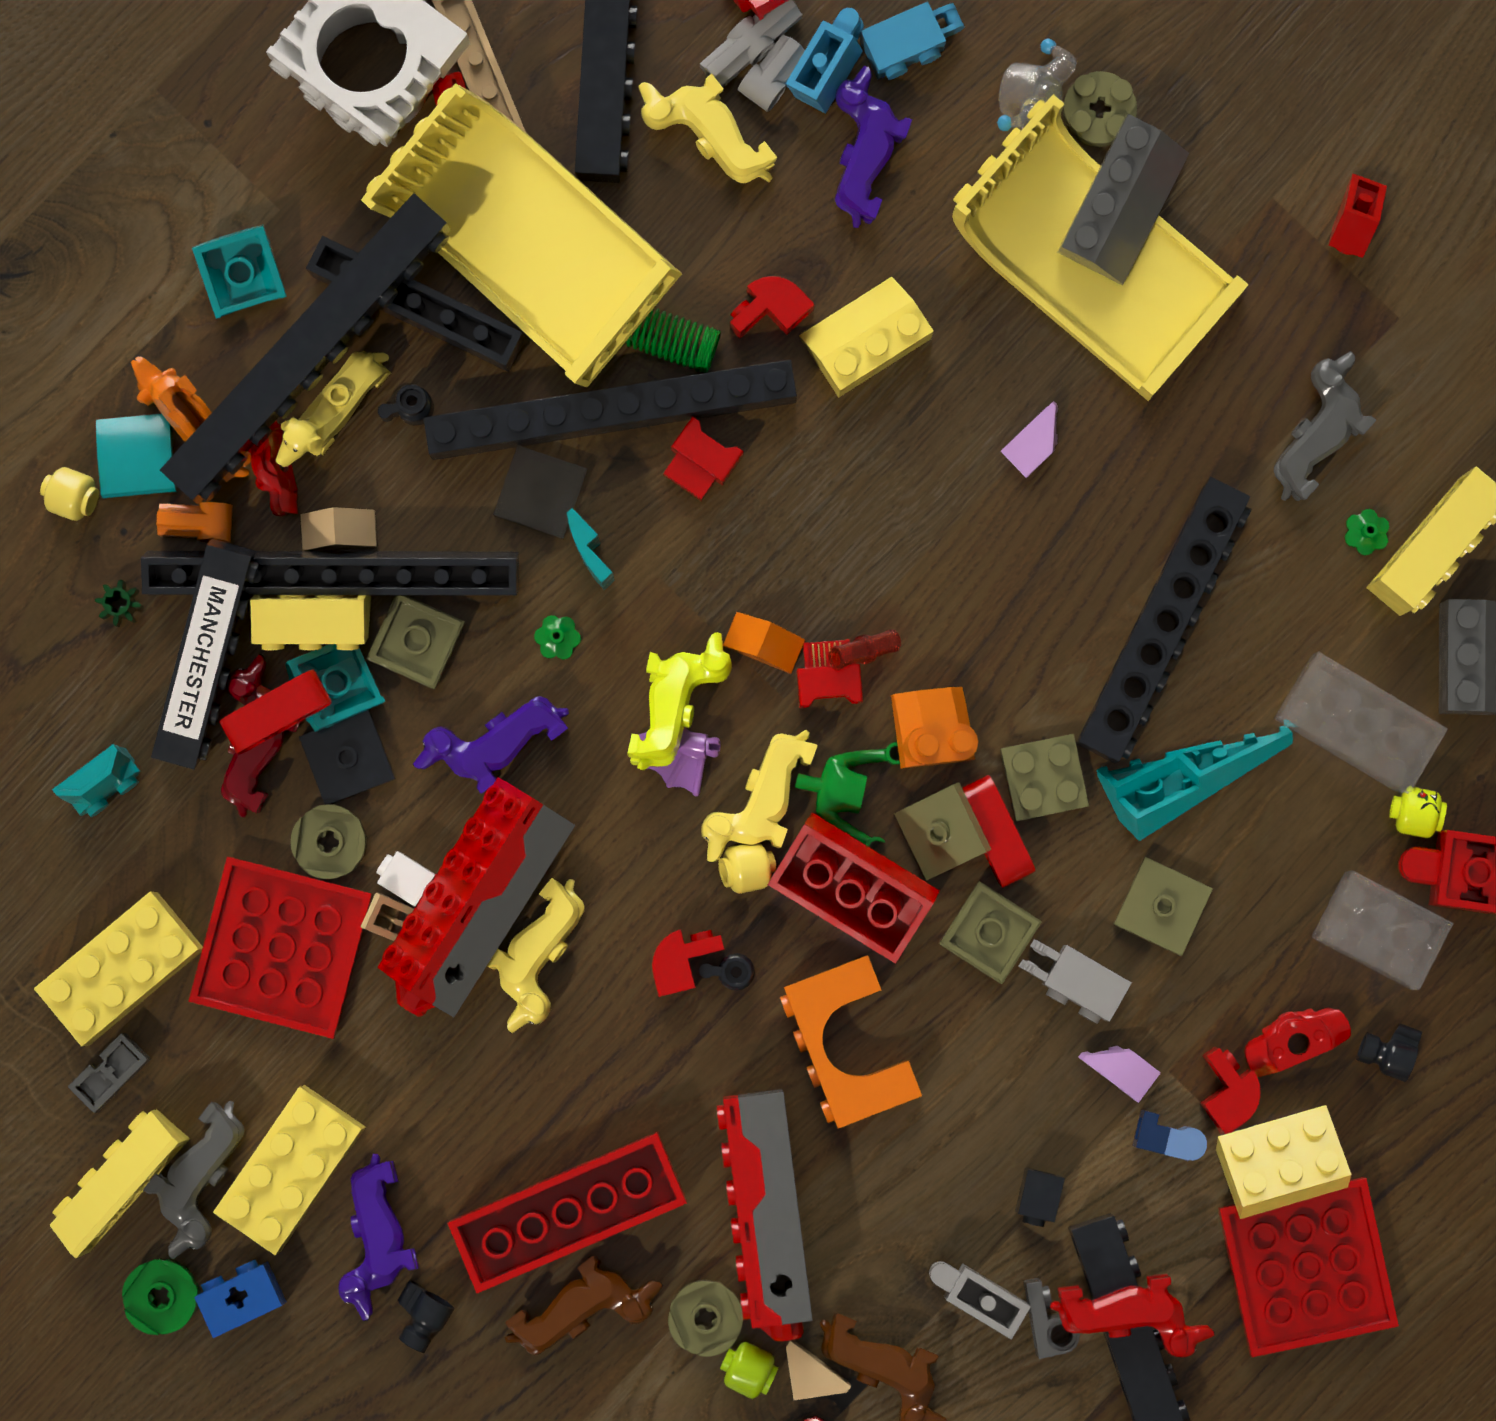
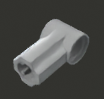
(767, 81)

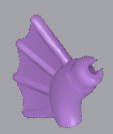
(689, 762)

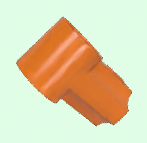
(194, 521)

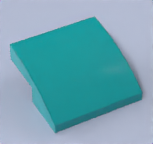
(132, 454)
(586, 541)

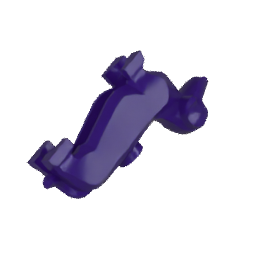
(871, 149)
(494, 748)
(380, 1234)

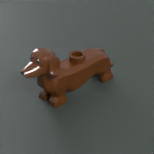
(578, 1303)
(884, 1364)

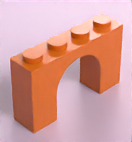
(847, 1095)

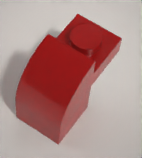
(772, 297)
(671, 960)
(1237, 1098)

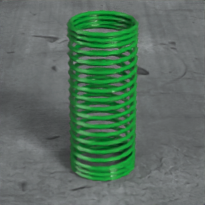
(704, 354)

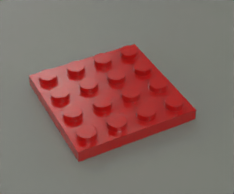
(280, 947)
(1309, 1271)

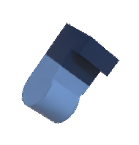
(1181, 1143)

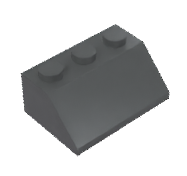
(1467, 657)

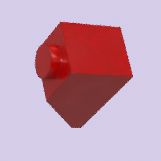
(1358, 216)

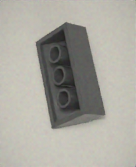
(1124, 200)

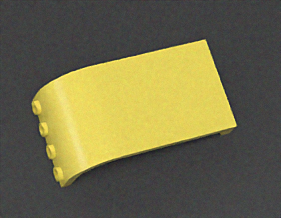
(1019, 221)
(527, 232)

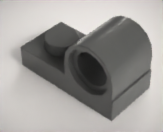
(1042, 1324)

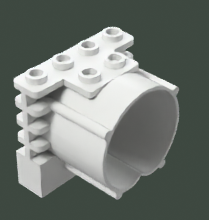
(376, 115)

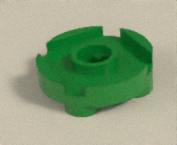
(138, 1296)

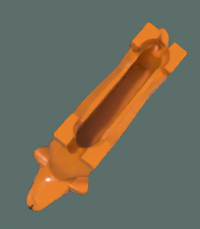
(176, 401)

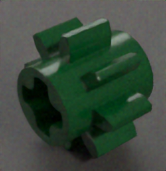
(113, 594)

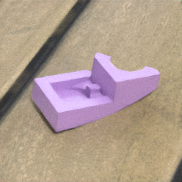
(1034, 442)
(1123, 1069)

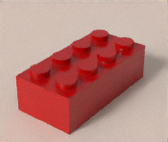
(854, 887)

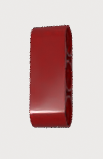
(275, 712)
(1008, 854)

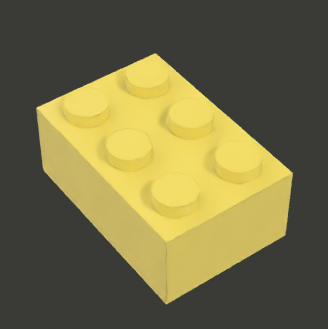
(1283, 1161)

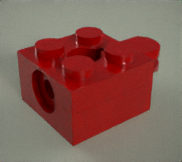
(1458, 870)

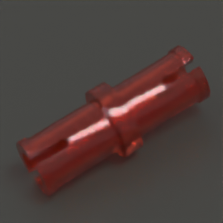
(864, 649)

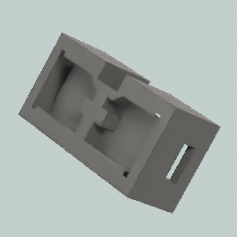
(112, 1074)

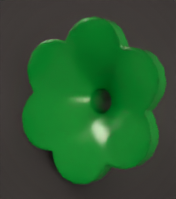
(1358, 536)
(559, 647)

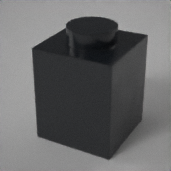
(1039, 1197)

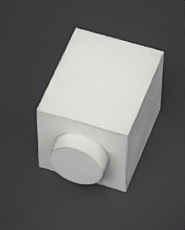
(404, 877)

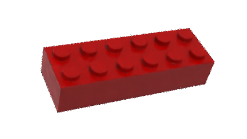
(567, 1212)

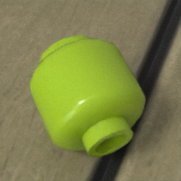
(749, 1370)

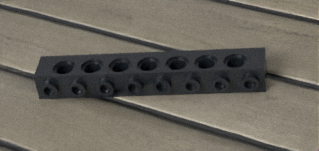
(1213, 499)

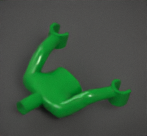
(844, 789)

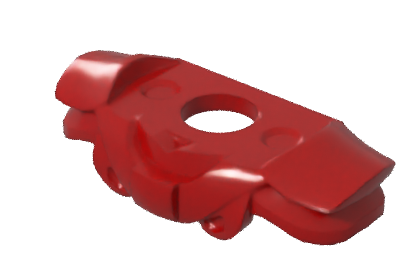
(270, 476)
(1270, 1051)

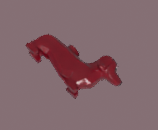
(245, 768)

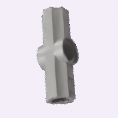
(750, 42)

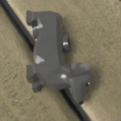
(1326, 432)
(191, 1175)

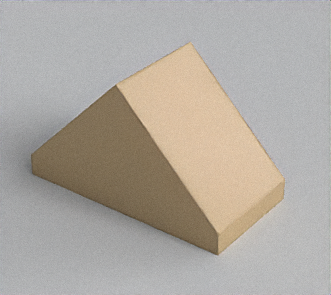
(338, 529)
(386, 916)
(810, 1375)

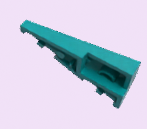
(1163, 789)

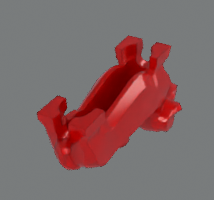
(1130, 1309)

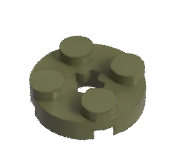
(1087, 90)
(312, 855)
(713, 1297)

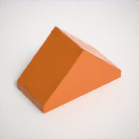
(764, 642)

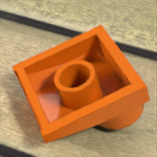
(933, 727)

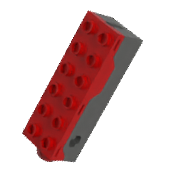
(473, 900)
(766, 1212)

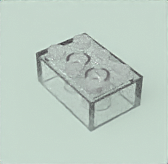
(1382, 930)

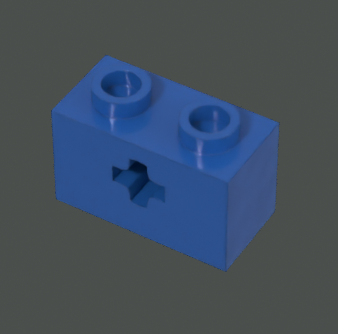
(223, 1314)

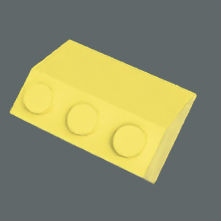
(867, 336)
(310, 621)

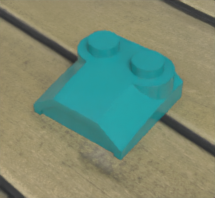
(239, 270)
(344, 679)
(99, 780)

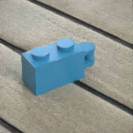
(909, 39)
(827, 60)

